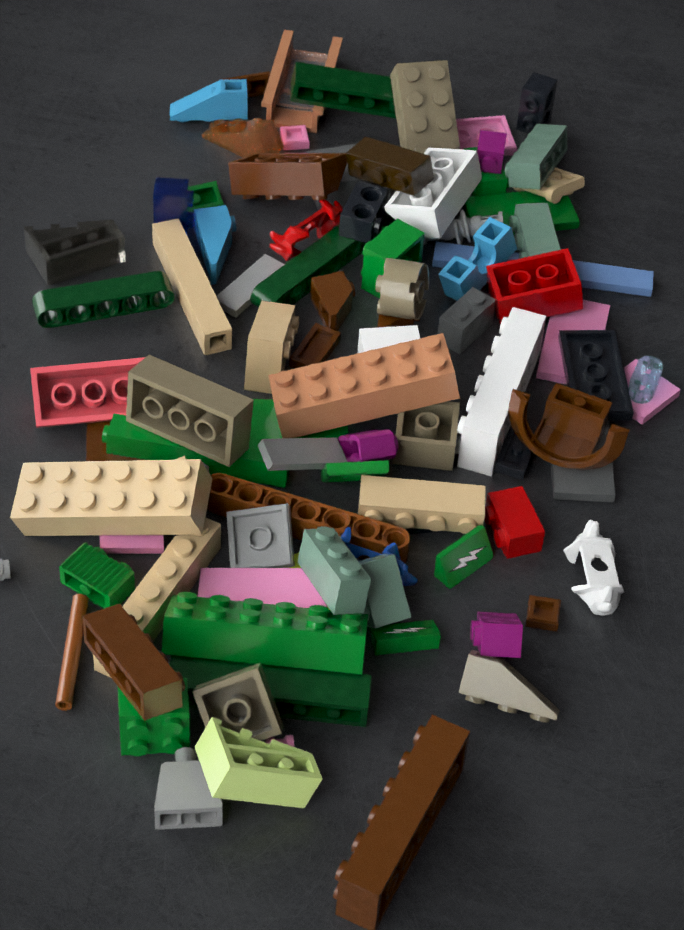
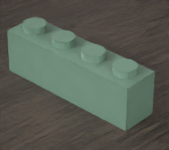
(537, 156)

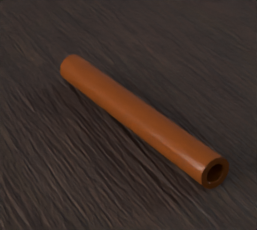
(71, 653)

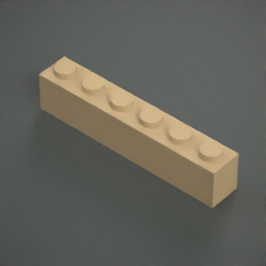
(172, 573)

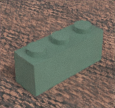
(533, 229)
(334, 571)

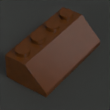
(287, 175)

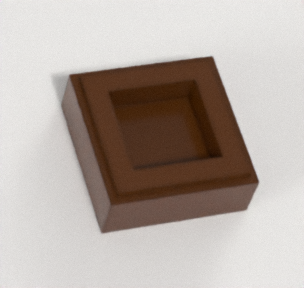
(543, 613)

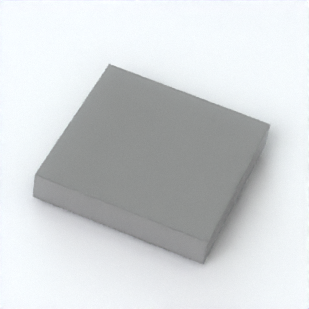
(260, 537)

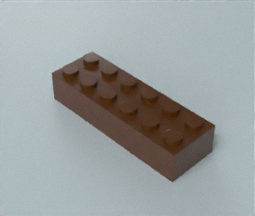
(400, 823)

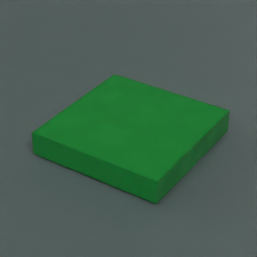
(353, 470)

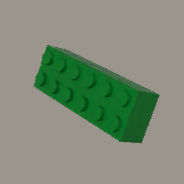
(264, 633)

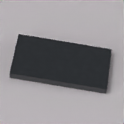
(595, 367)

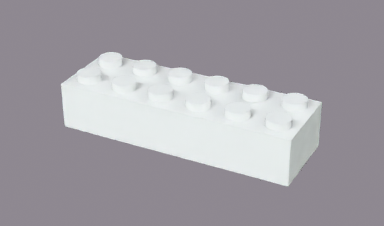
(507, 369)

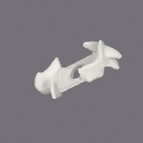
(602, 587)

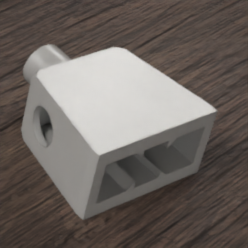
(184, 795)

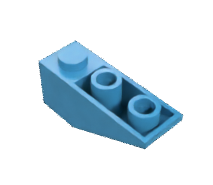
(217, 101)

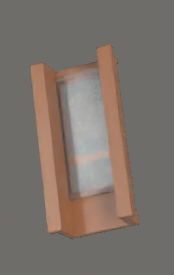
(278, 88)

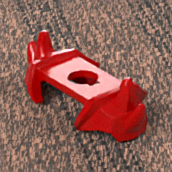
(323, 220)

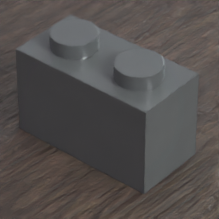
(467, 319)

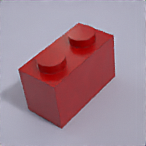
(514, 522)

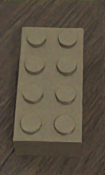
(424, 106)
(189, 410)

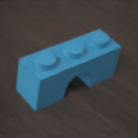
(493, 245)

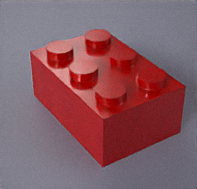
(537, 284)

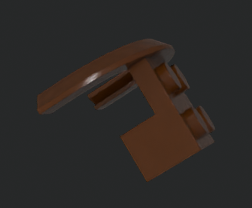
(568, 429)

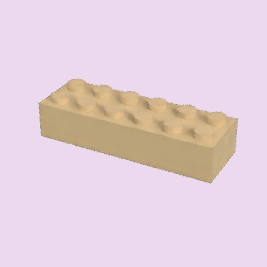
(112, 498)

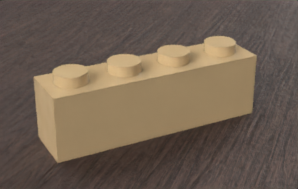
(422, 503)

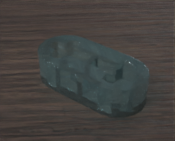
(650, 380)

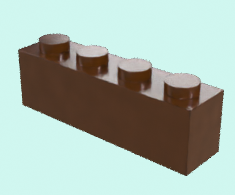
(133, 661)

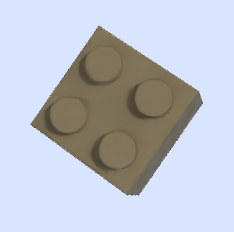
(428, 436)
(241, 702)

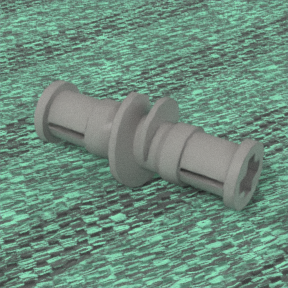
(465, 227)

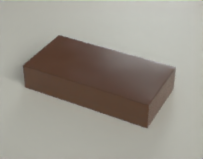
(315, 346)

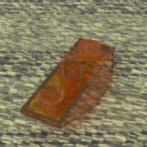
(245, 136)

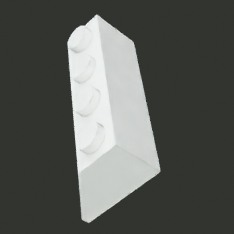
(438, 203)

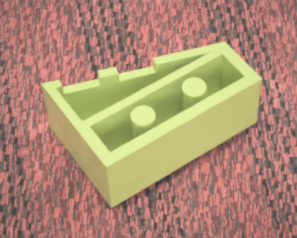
(254, 770)

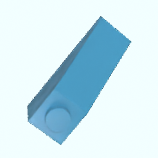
(214, 235)

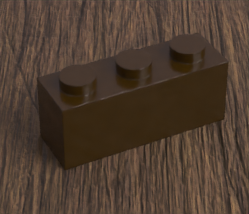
(390, 165)

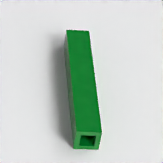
(133, 441)

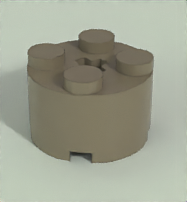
(402, 288)

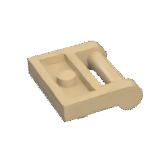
(557, 185)

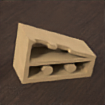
(269, 344)

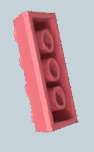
(80, 392)

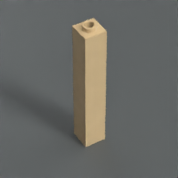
(192, 287)

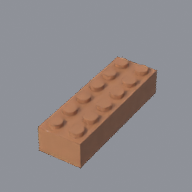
(363, 386)

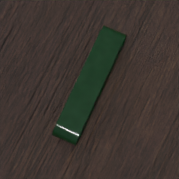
(102, 299)

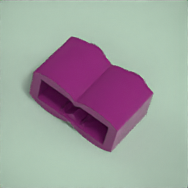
(369, 445)

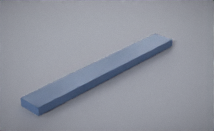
(591, 274)

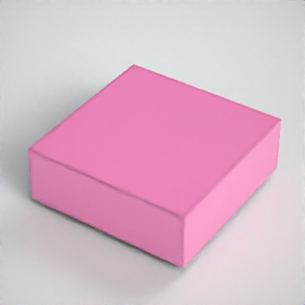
(294, 137)

